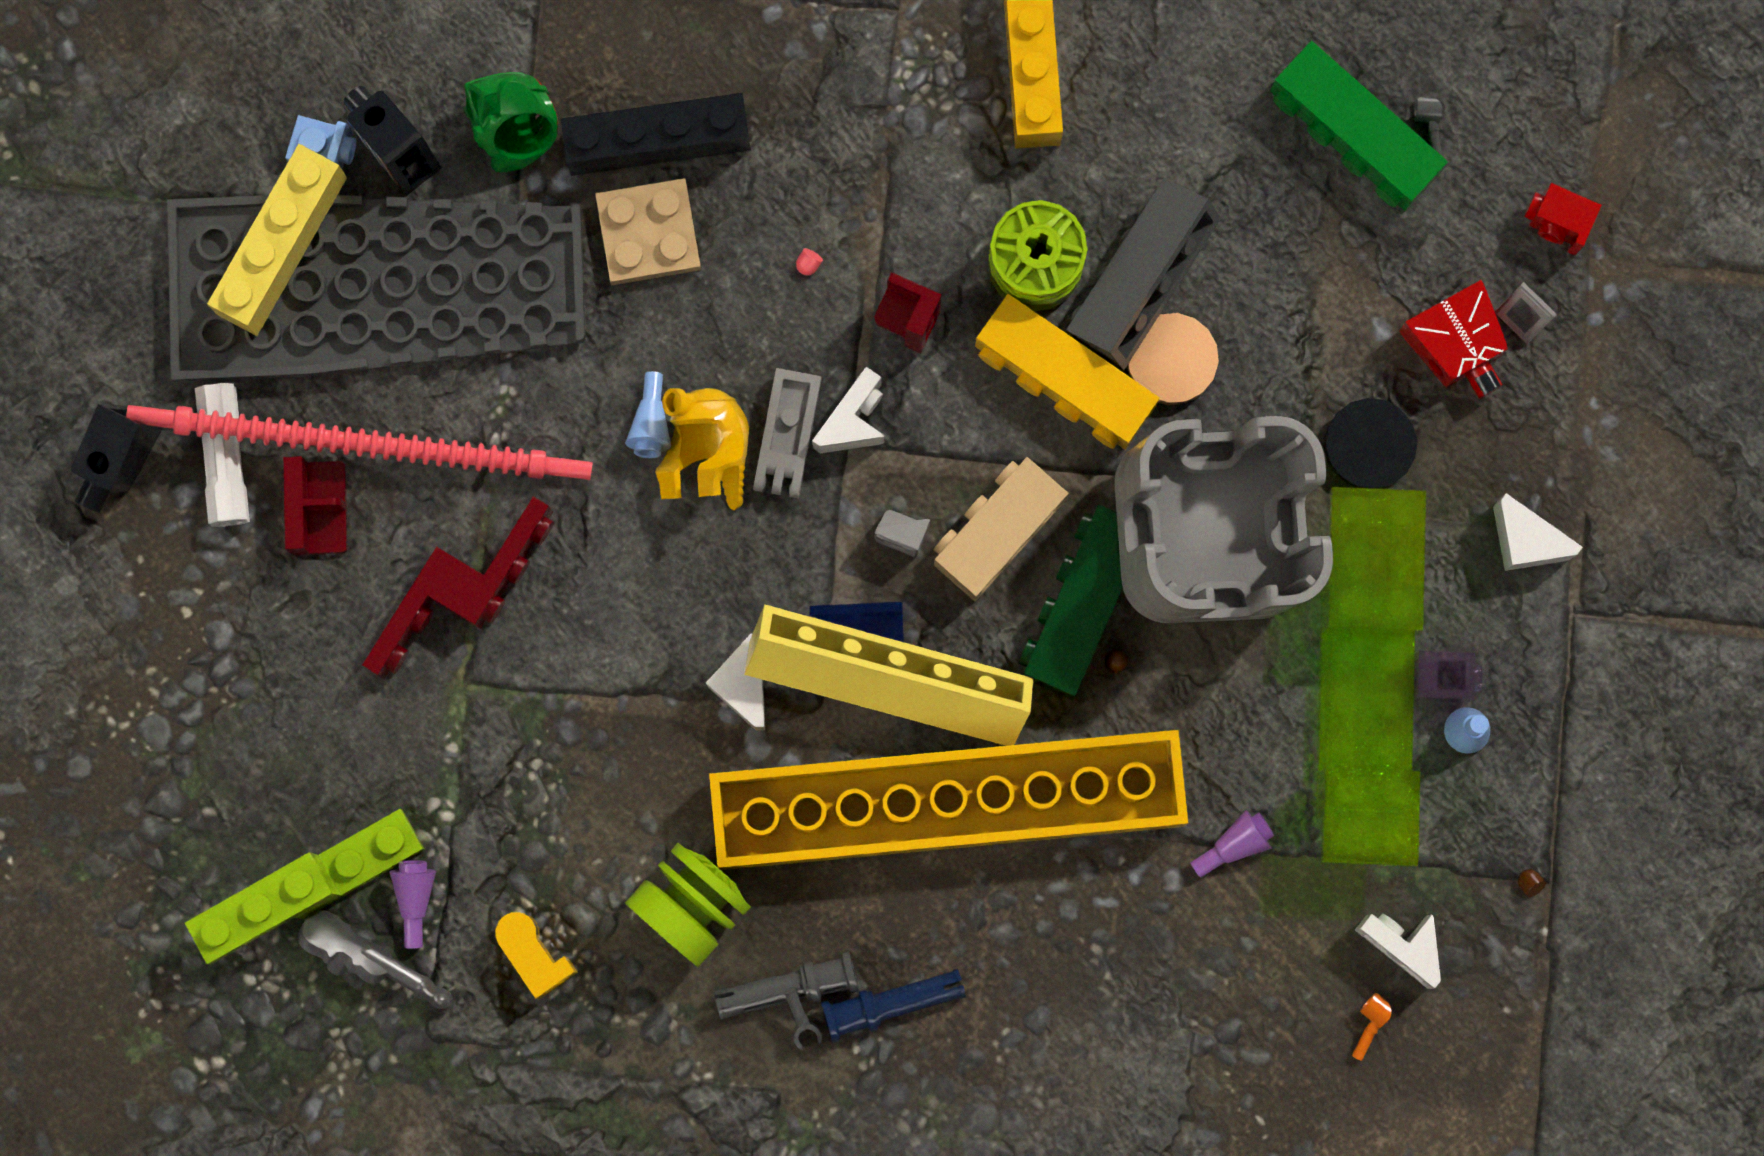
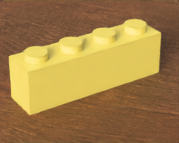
(277, 239)

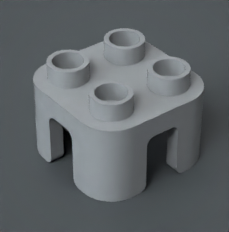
(1220, 521)

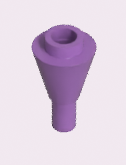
(1242, 839)
(412, 890)

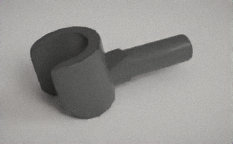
(1429, 111)
(800, 1018)

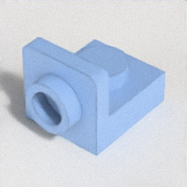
(326, 139)

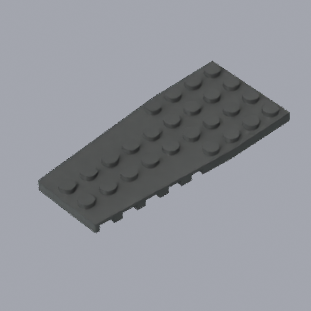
(379, 286)

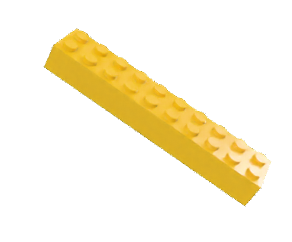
(948, 800)

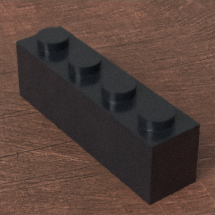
(655, 134)

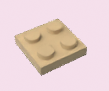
(648, 231)

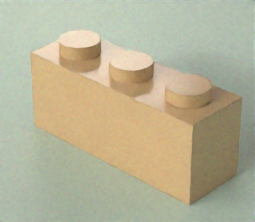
(999, 527)

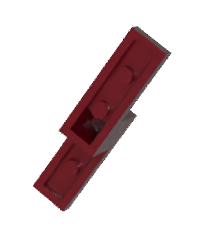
(459, 589)

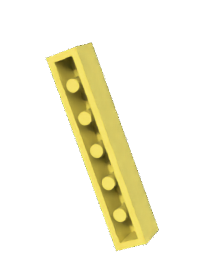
(889, 676)

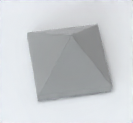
(1525, 313)

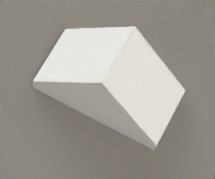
(1529, 539)
(740, 691)

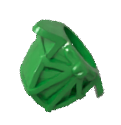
(504, 118)

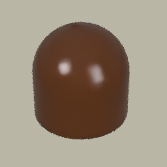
(1116, 661)
(1531, 882)

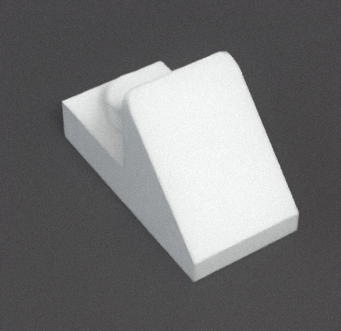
(844, 427)
(1415, 955)

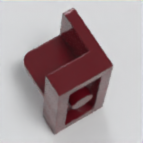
(908, 311)
(315, 506)

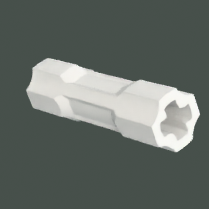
(223, 466)

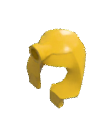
(709, 428)

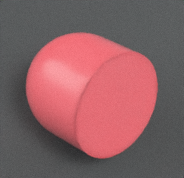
(808, 262)

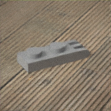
(787, 430)

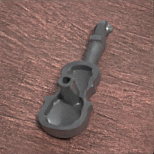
(342, 948)

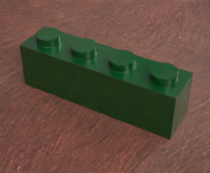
(1081, 609)

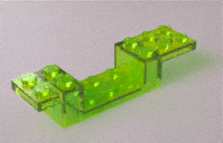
(1367, 678)

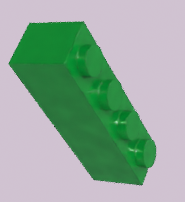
(1357, 126)

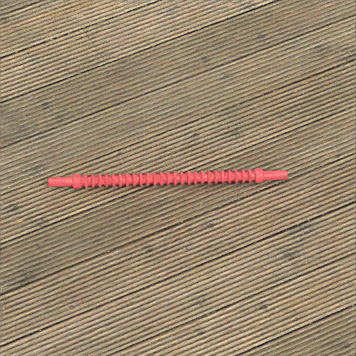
(184, 421)

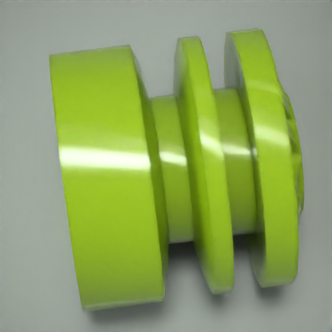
(1055, 274)
(688, 904)

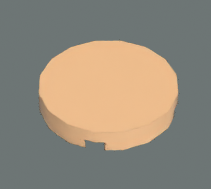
(1175, 359)

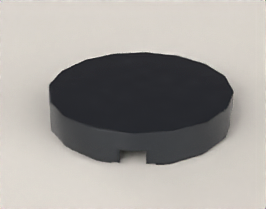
(1370, 444)

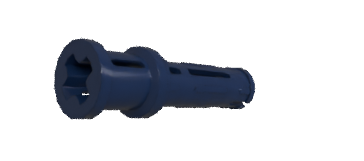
(870, 1009)

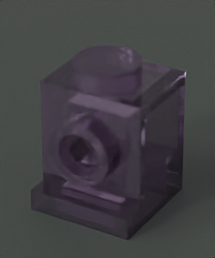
(1462, 666)

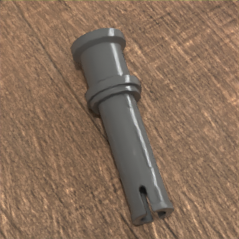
(810, 982)

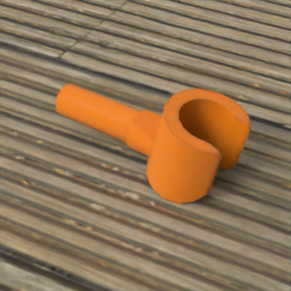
(1378, 1013)

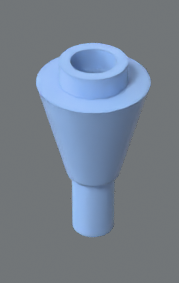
(649, 428)
(1467, 730)

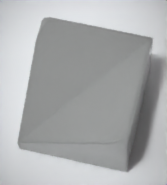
(902, 532)

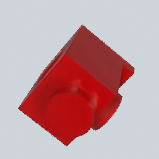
(1562, 216)

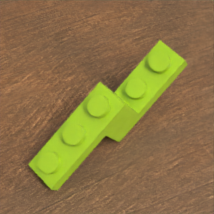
(304, 886)

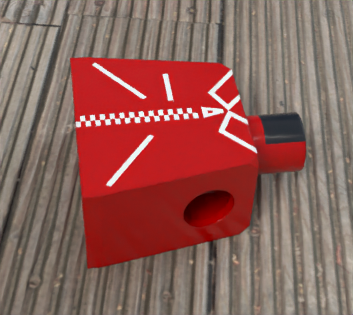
(1460, 339)

